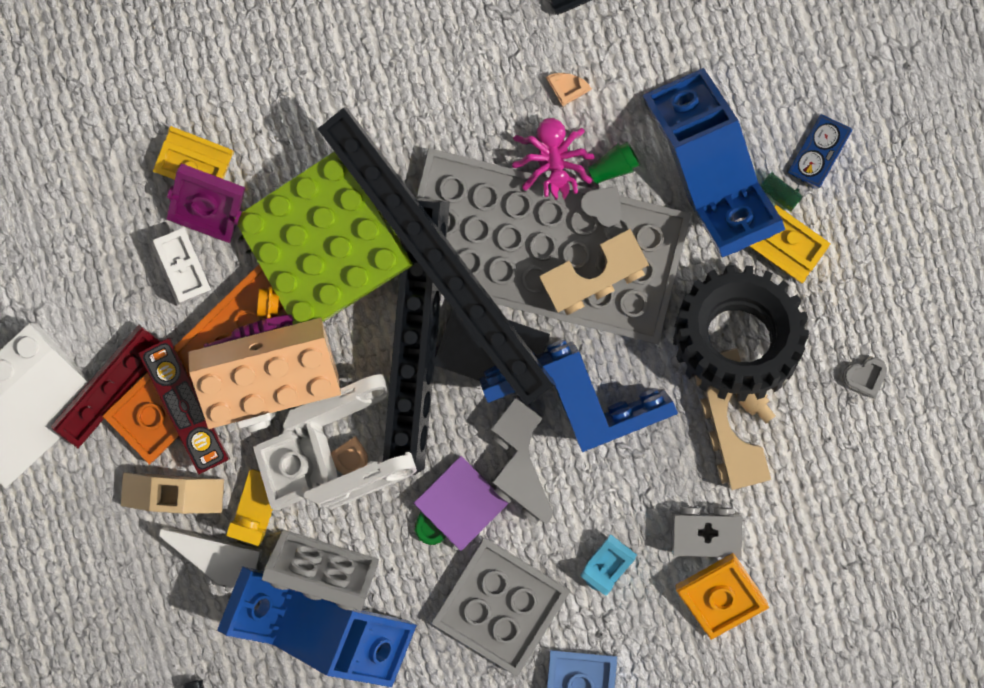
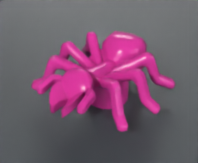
(551, 157)

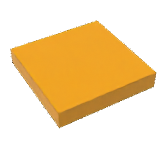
(722, 596)

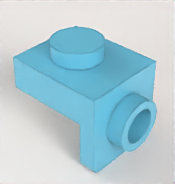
(607, 565)

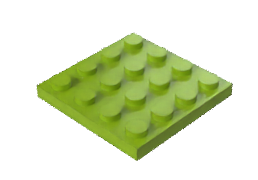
(322, 242)

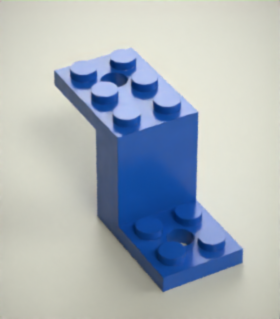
(713, 162)
(580, 401)
(317, 631)

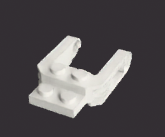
(300, 460)

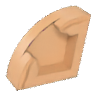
(567, 87)

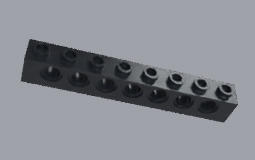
(414, 354)

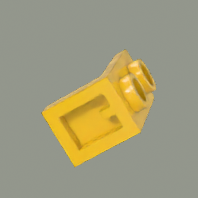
(252, 512)

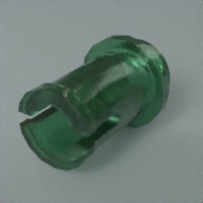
(781, 192)

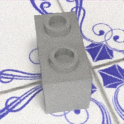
(725, 540)

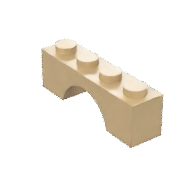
(741, 462)

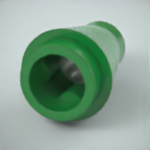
(615, 163)

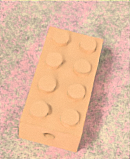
(264, 373)

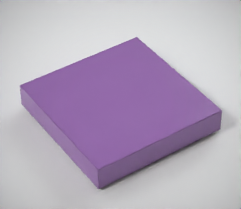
(460, 503)

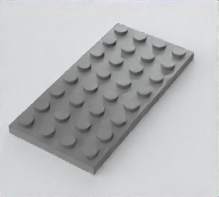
(519, 235)

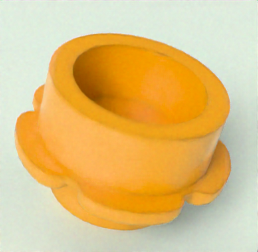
(267, 303)

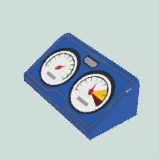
(820, 151)

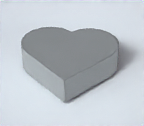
(603, 205)
(866, 376)

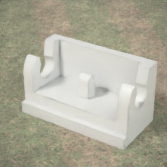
(180, 266)

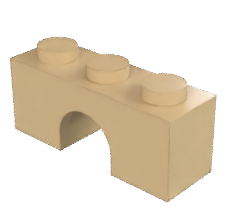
(622, 261)

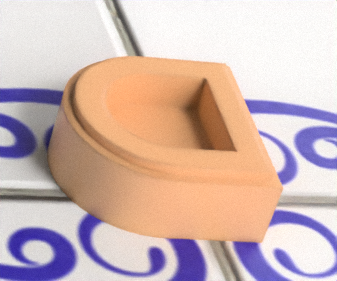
(350, 456)

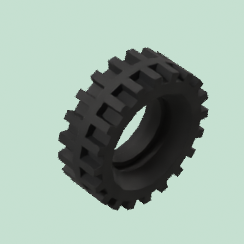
(754, 296)

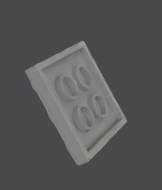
(320, 570)
(500, 606)

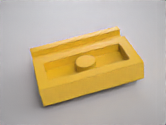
(193, 152)
(794, 249)

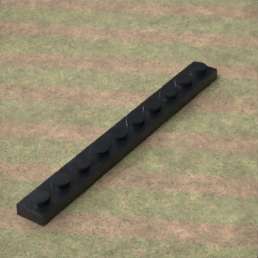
(436, 256)

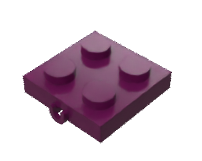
(205, 203)

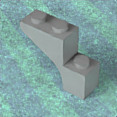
(518, 476)

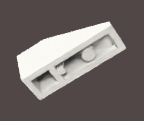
(214, 556)

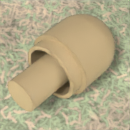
(758, 406)

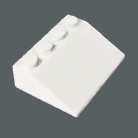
(34, 391)

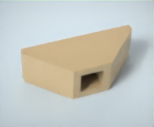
(172, 493)

